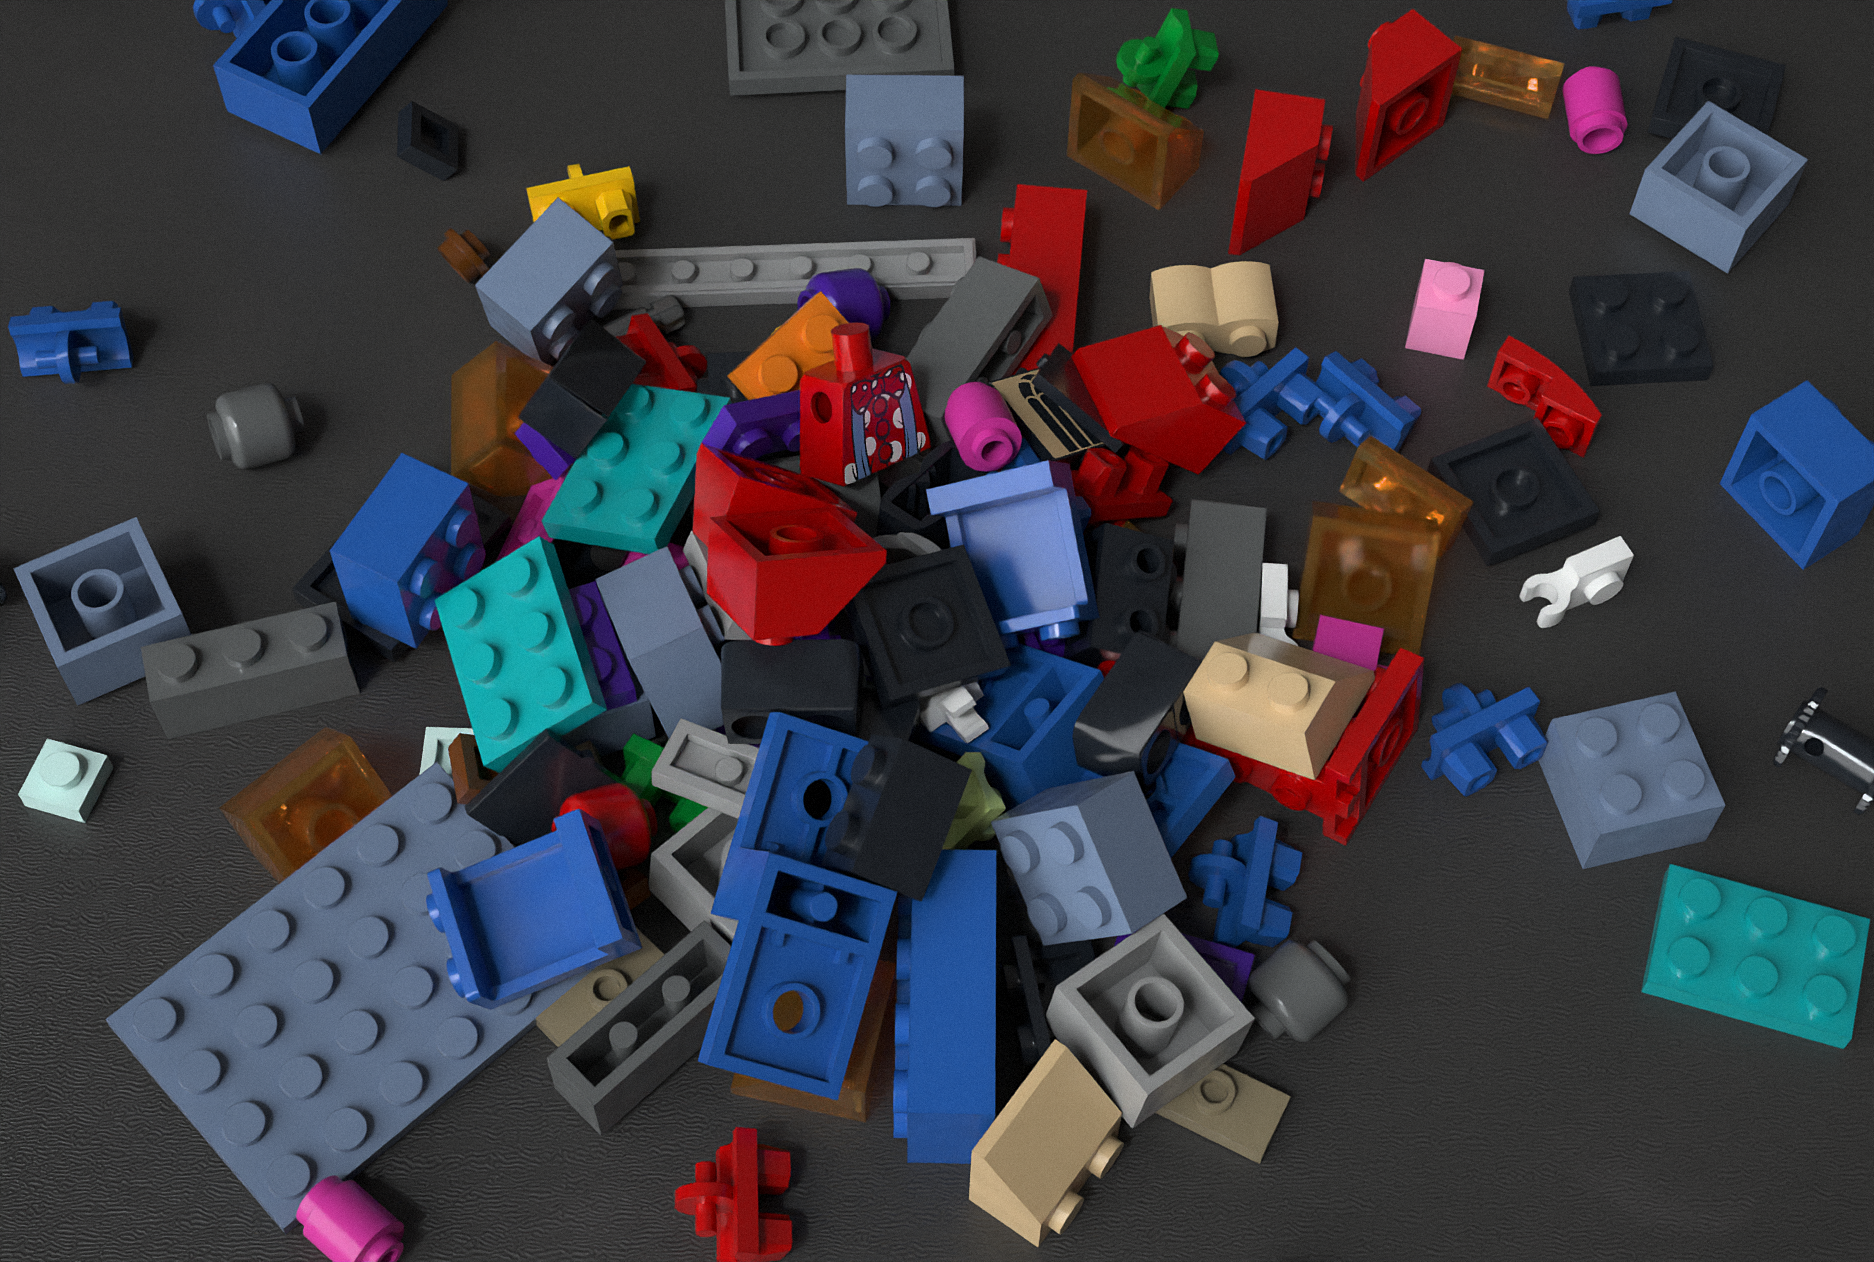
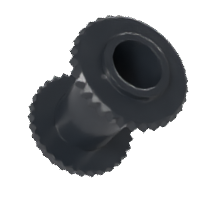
(1830, 747)

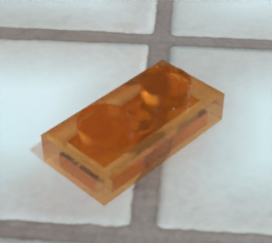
(1506, 77)
(1392, 484)

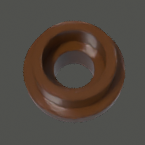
(465, 254)

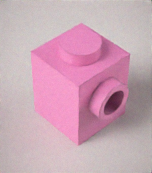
(1444, 308)

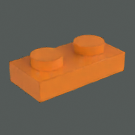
(790, 351)

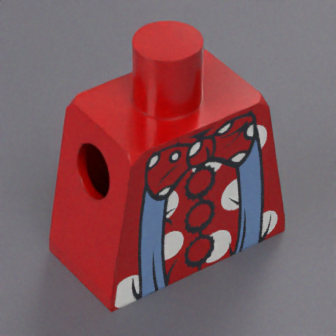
(858, 410)

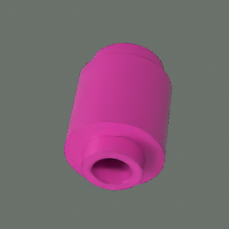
(1595, 109)
(982, 427)
(349, 1223)

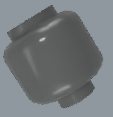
(255, 426)
(1298, 990)

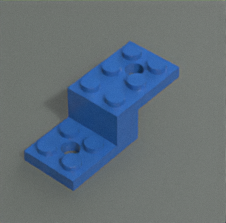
(1032, 746)
(795, 920)

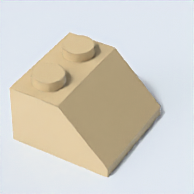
(1274, 701)
(1045, 1147)

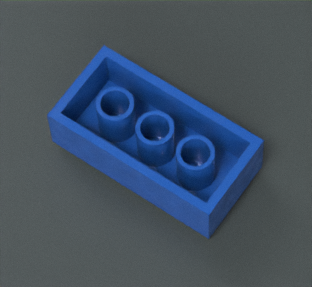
(317, 62)
(947, 1010)

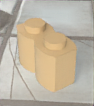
(1223, 305)

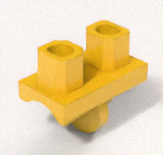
(600, 198)

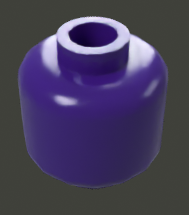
(853, 295)

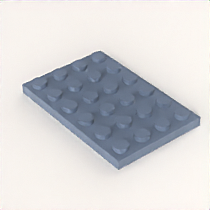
(329, 1006)

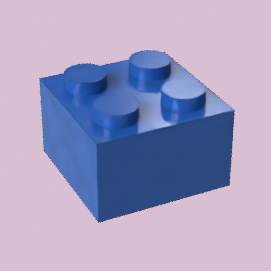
(1803, 474)
(408, 549)

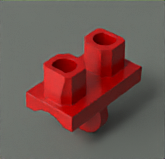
(666, 363)
(1121, 487)
(727, 1199)

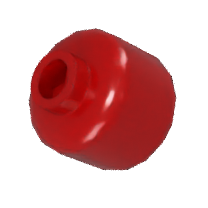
(624, 820)

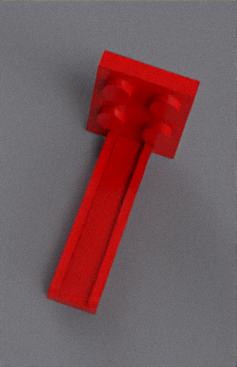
(1360, 758)

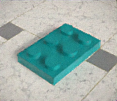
(635, 471)
(519, 653)
(1756, 956)

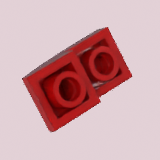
(1539, 384)

